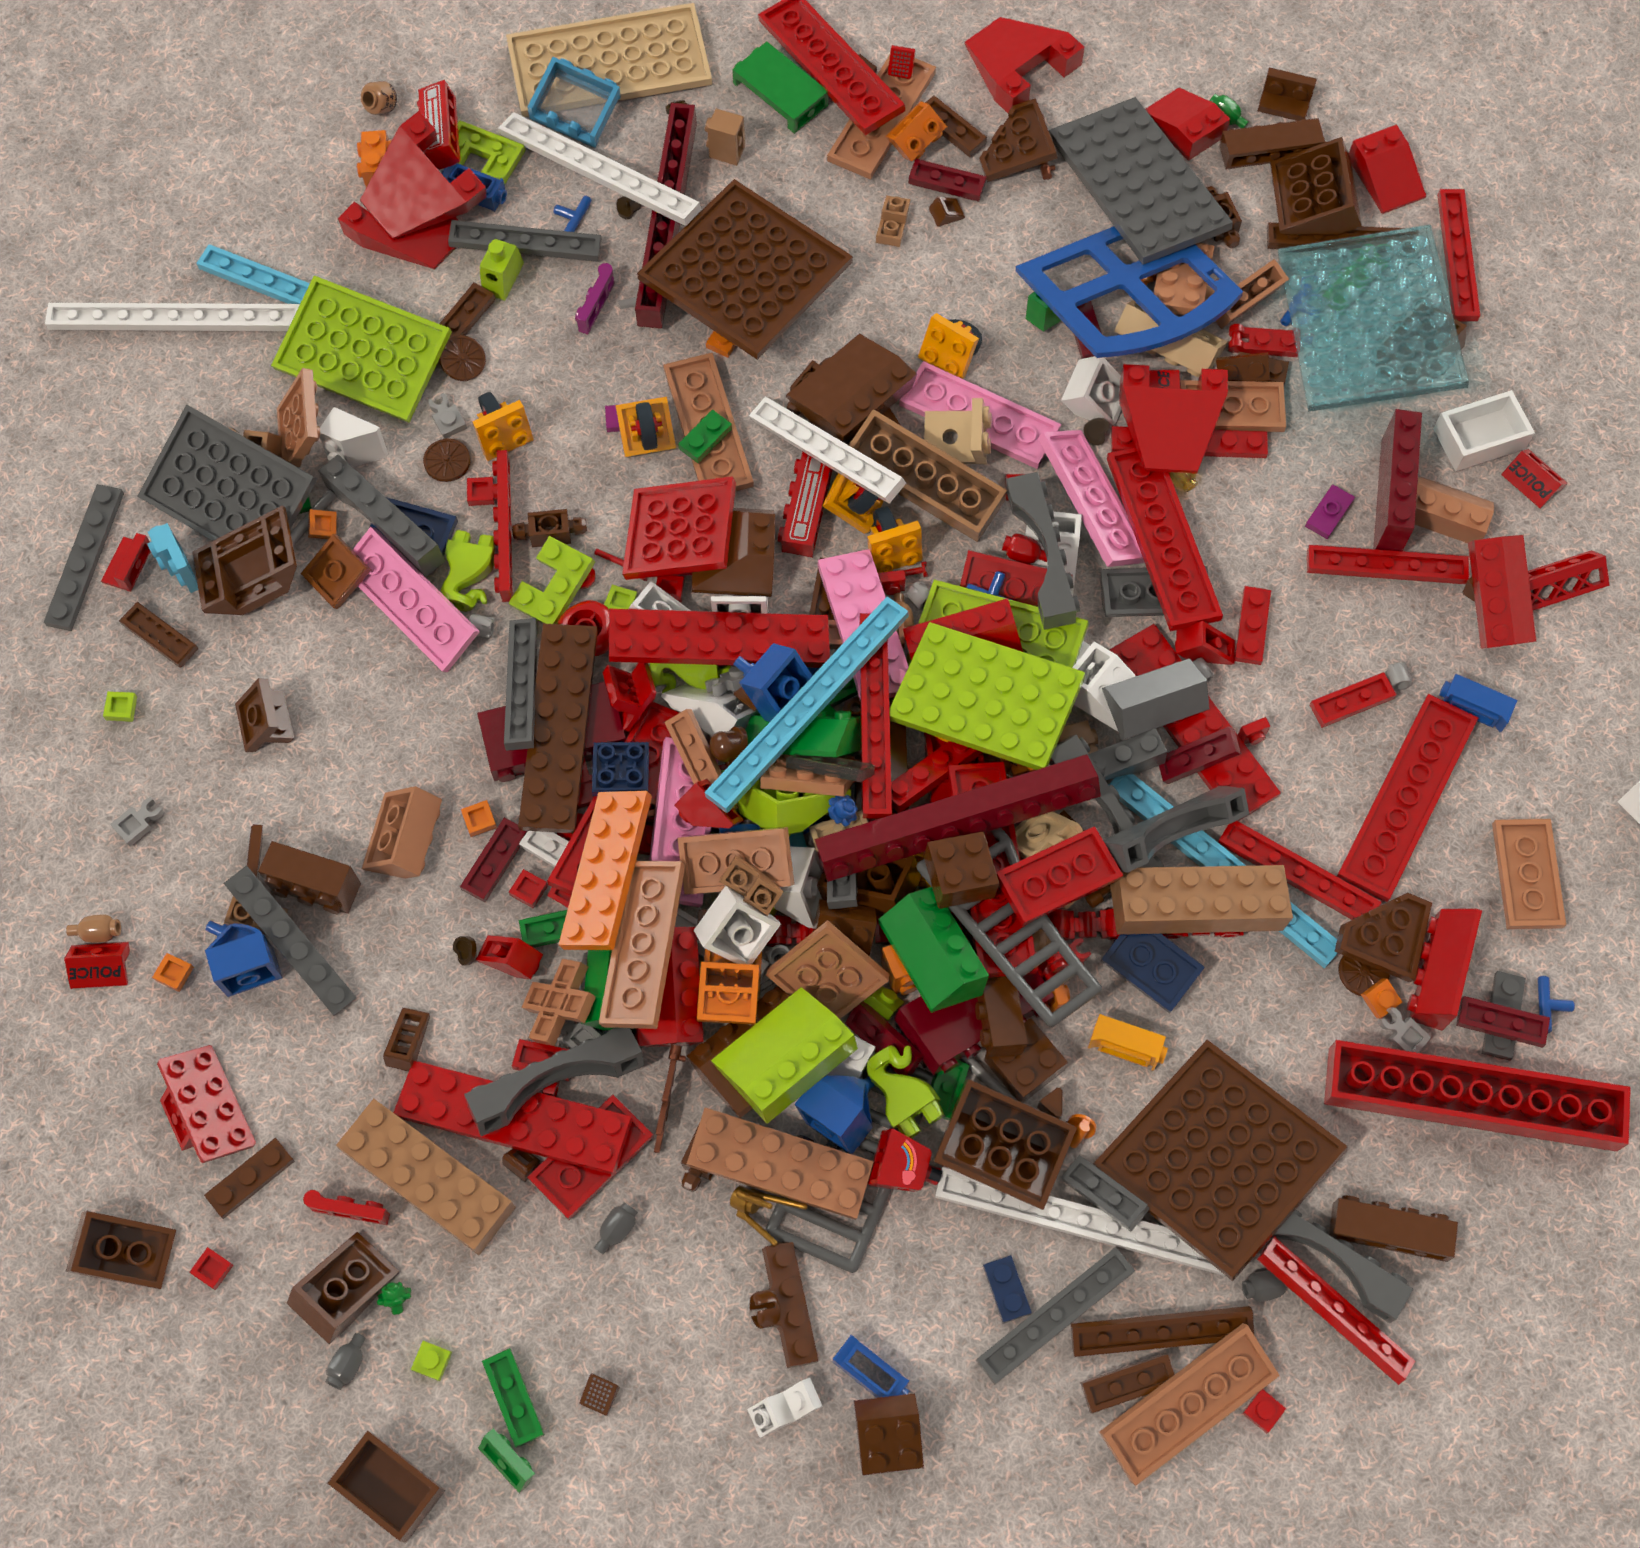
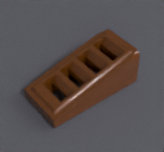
(403, 1057)

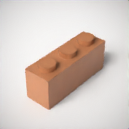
(1255, 289)

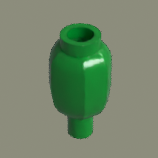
(1231, 109)

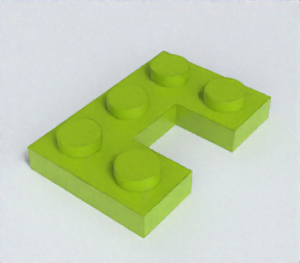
(501, 152)
(571, 571)

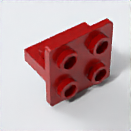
(630, 692)

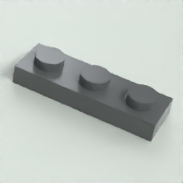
(1508, 992)
(1105, 1193)

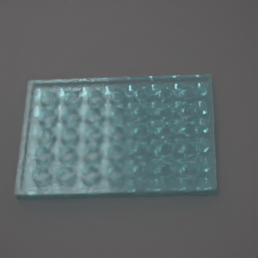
(1371, 318)

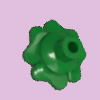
(394, 1296)

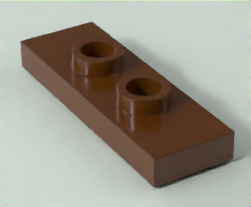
(158, 634)

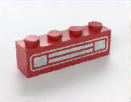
(439, 108)
(805, 509)

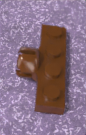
(785, 1306)

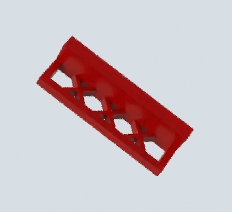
(1565, 569)

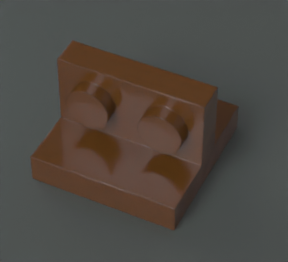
(1286, 94)
(263, 716)

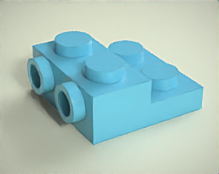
(171, 556)

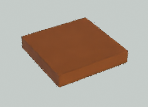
(335, 571)

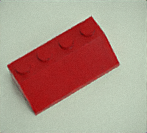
(1502, 591)
(989, 622)
(1444, 967)
(680, 998)

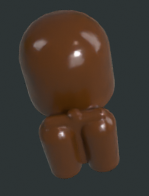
(728, 744)

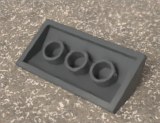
(1129, 593)
(1157, 698)

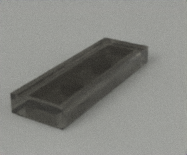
(831, 767)

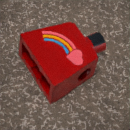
(902, 1163)

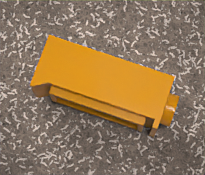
(1128, 1042)

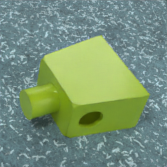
(500, 268)

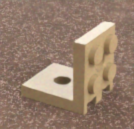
(971, 427)
(1043, 832)

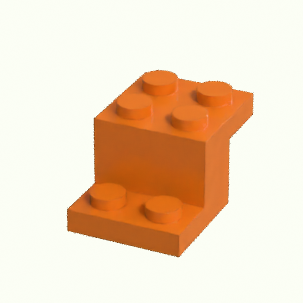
(728, 990)

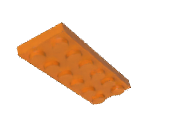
(605, 871)

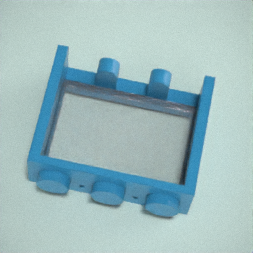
(573, 101)

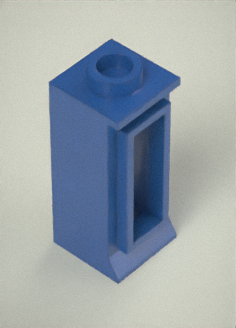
(495, 192)
(1483, 702)
(846, 1352)

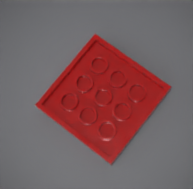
(679, 528)

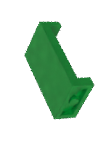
(781, 85)

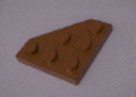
(1018, 143)
(1388, 936)

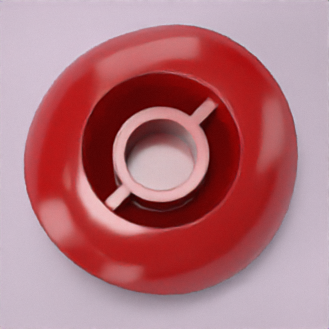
(590, 614)

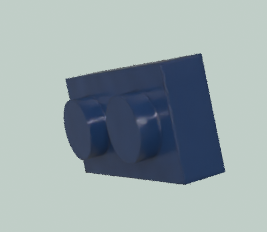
(1007, 1289)

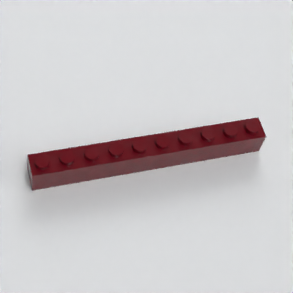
(672, 173)
(958, 815)

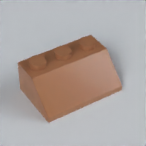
(1452, 511)
(402, 833)

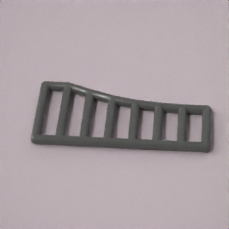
(1016, 974)
(873, 1210)

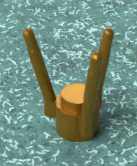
(749, 1201)

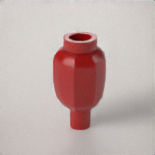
(1023, 549)

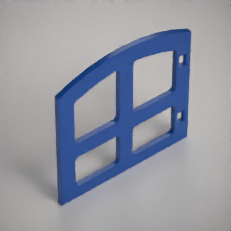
(1129, 279)

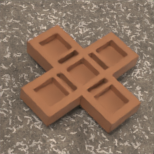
(558, 1002)

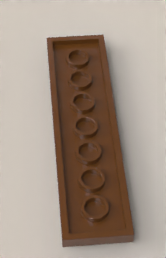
(560, 729)

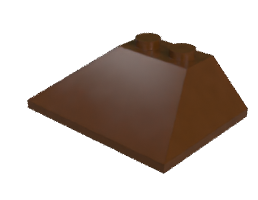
(749, 557)
(246, 566)

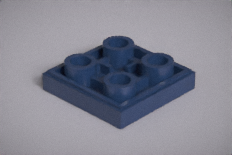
(620, 767)

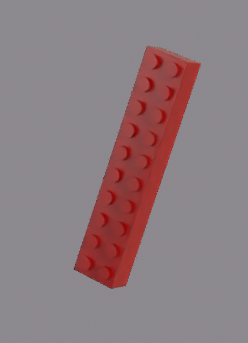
(1478, 1095)

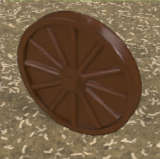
(462, 358)
(446, 460)
(1358, 976)

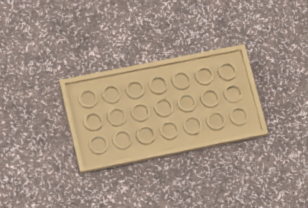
(638, 51)

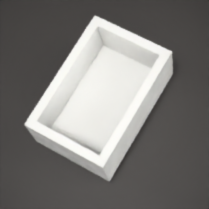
(1483, 430)

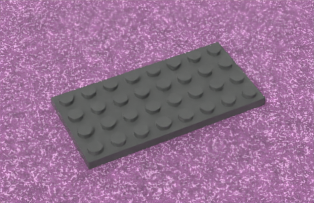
(1140, 180)

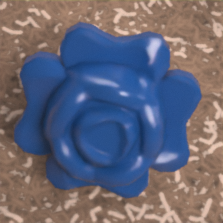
(842, 810)

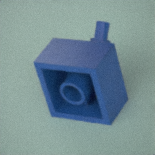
(773, 679)
(240, 958)
(838, 1110)

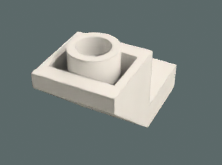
(784, 1407)

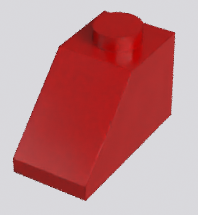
(1205, 642)
(701, 812)
(510, 956)

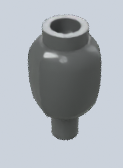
(616, 1227)
(1263, 1286)
(345, 1363)

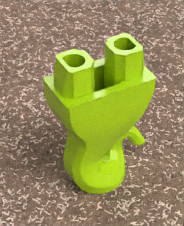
(467, 565)
(692, 674)
(904, 1094)

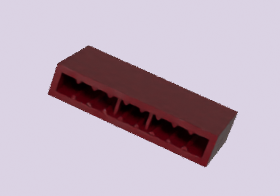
(1398, 481)
(602, 726)
(952, 1031)

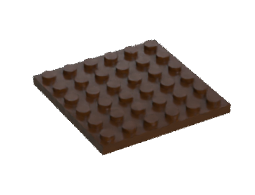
(745, 268)
(1221, 1158)

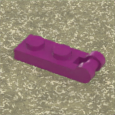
(595, 299)

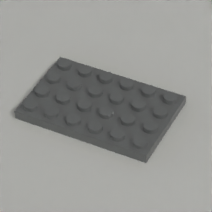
(221, 478)

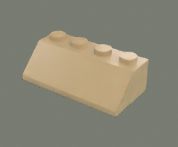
(1192, 352)

